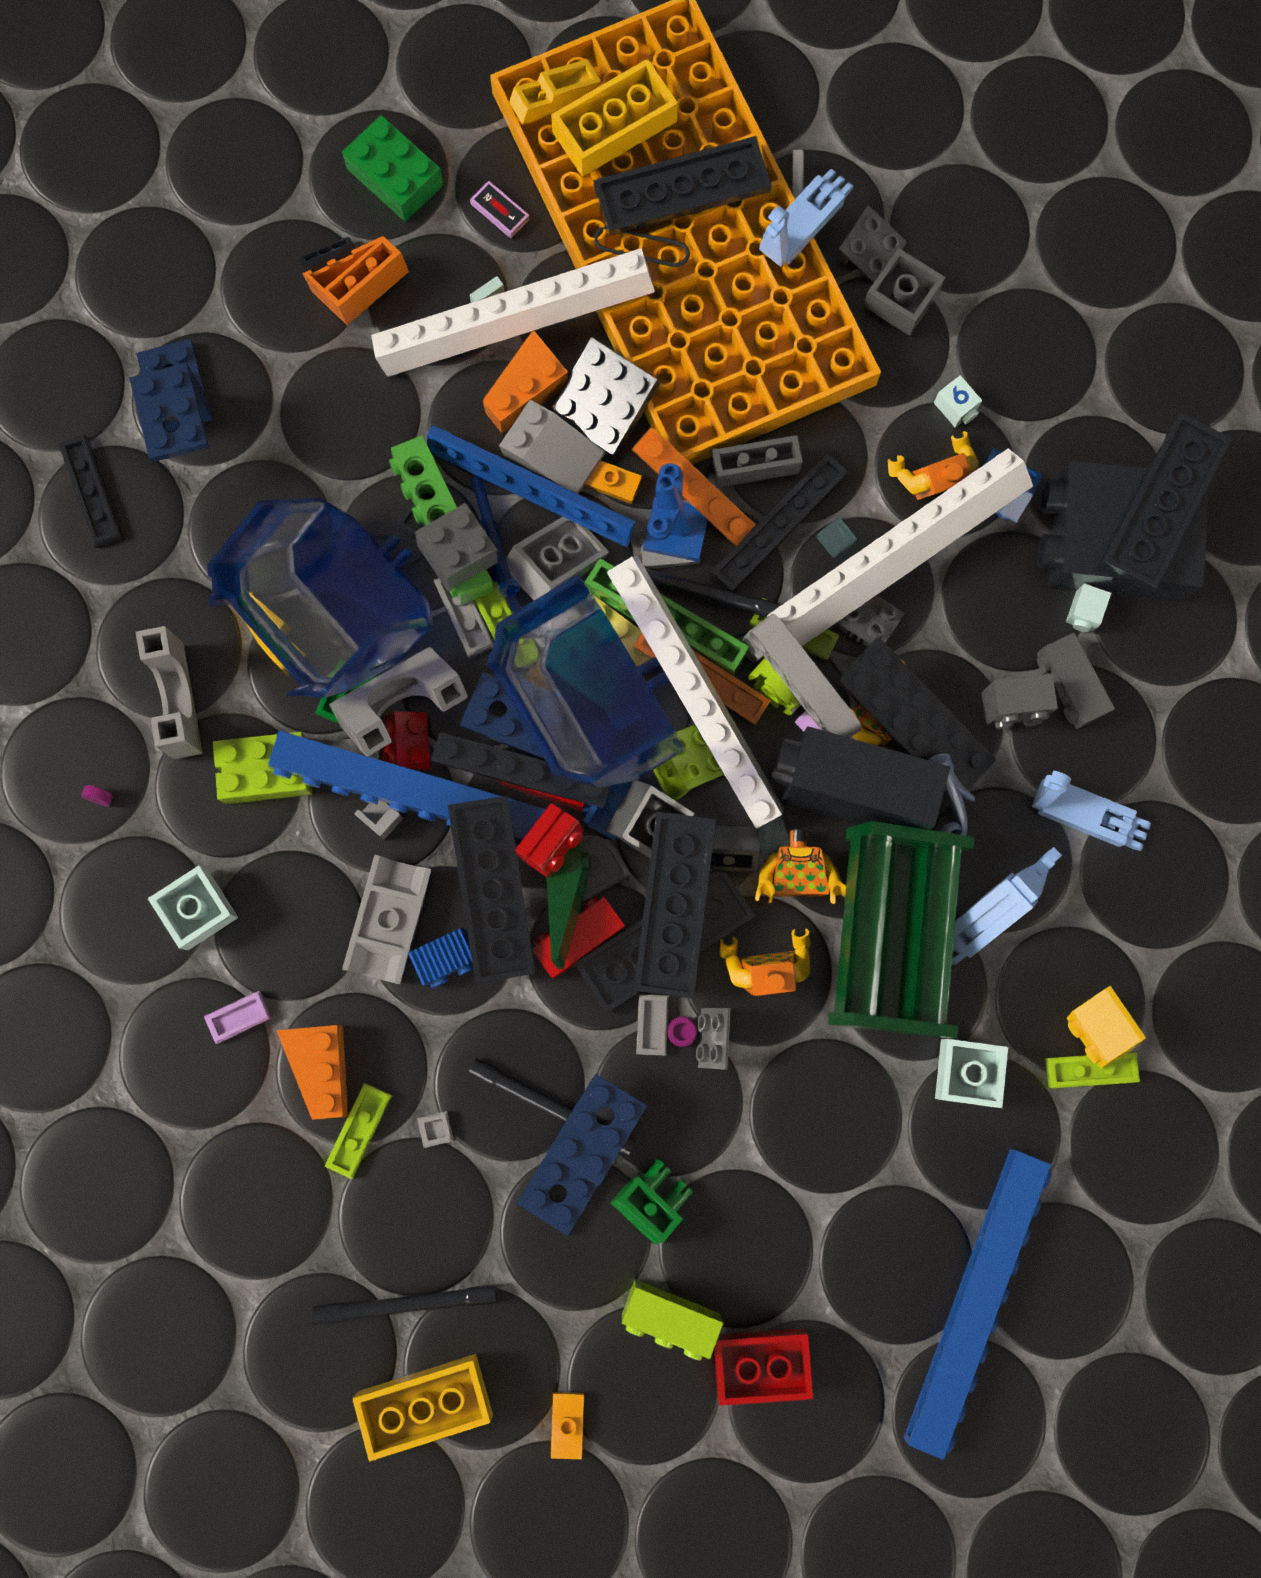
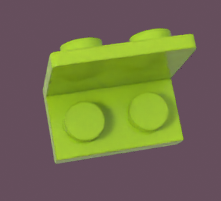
(689, 768)

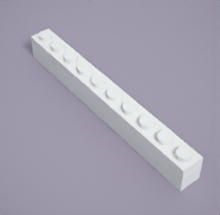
(513, 313)
(905, 547)
(696, 691)

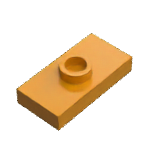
(614, 482)
(567, 1425)

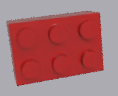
(763, 1367)

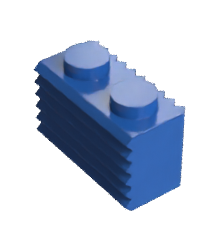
(442, 958)

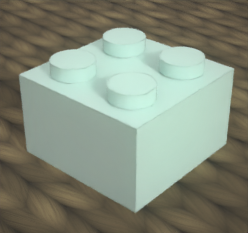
(193, 908)
(971, 1073)

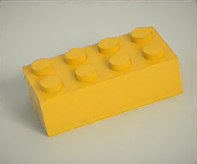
(614, 117)
(422, 1407)

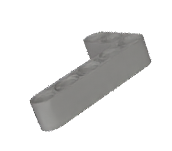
(801, 675)

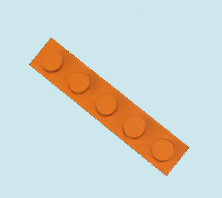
(696, 487)
(733, 692)

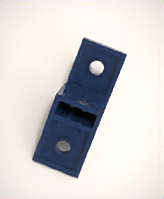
(171, 398)

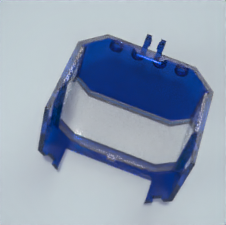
(319, 593)
(582, 690)

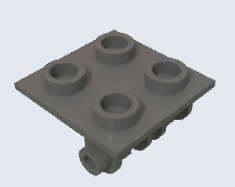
(870, 244)
(871, 621)
(714, 1038)

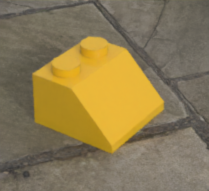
(1105, 1028)

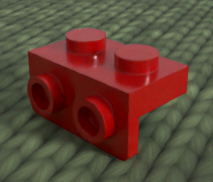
(409, 740)

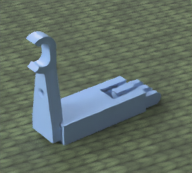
(803, 218)
(1088, 812)
(1001, 907)

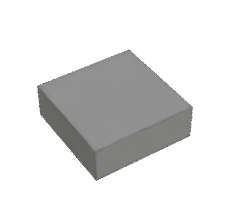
(435, 1129)

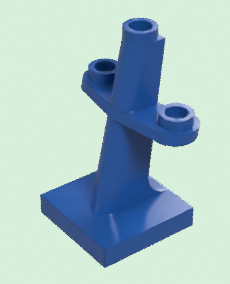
(674, 526)

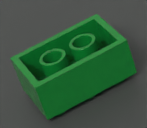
(393, 168)

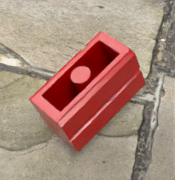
(550, 840)

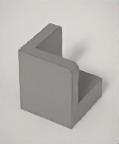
(380, 818)

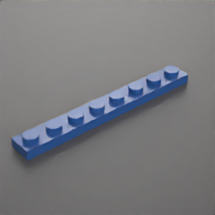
(530, 486)

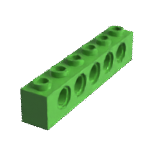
(417, 456)
(701, 635)

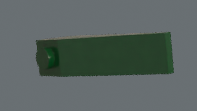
(565, 897)

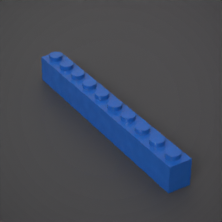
(384, 781)
(977, 1304)

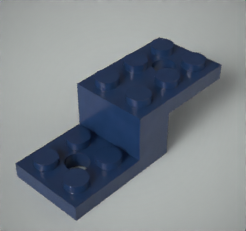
(505, 729)
(581, 1154)

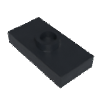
(318, 259)

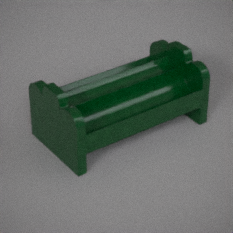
(898, 930)

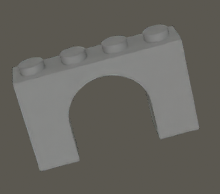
(418, 676)
(177, 729)

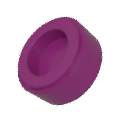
(97, 795)
(682, 1031)

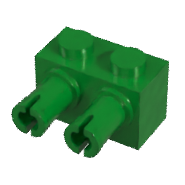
(646, 1209)

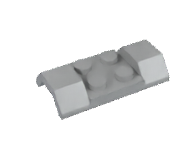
(387, 920)

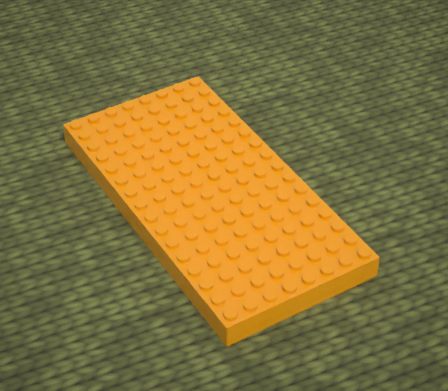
(730, 328)

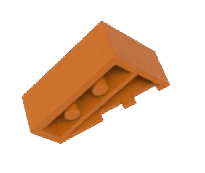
(358, 279)
(530, 375)
(319, 1068)

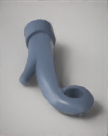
(953, 793)

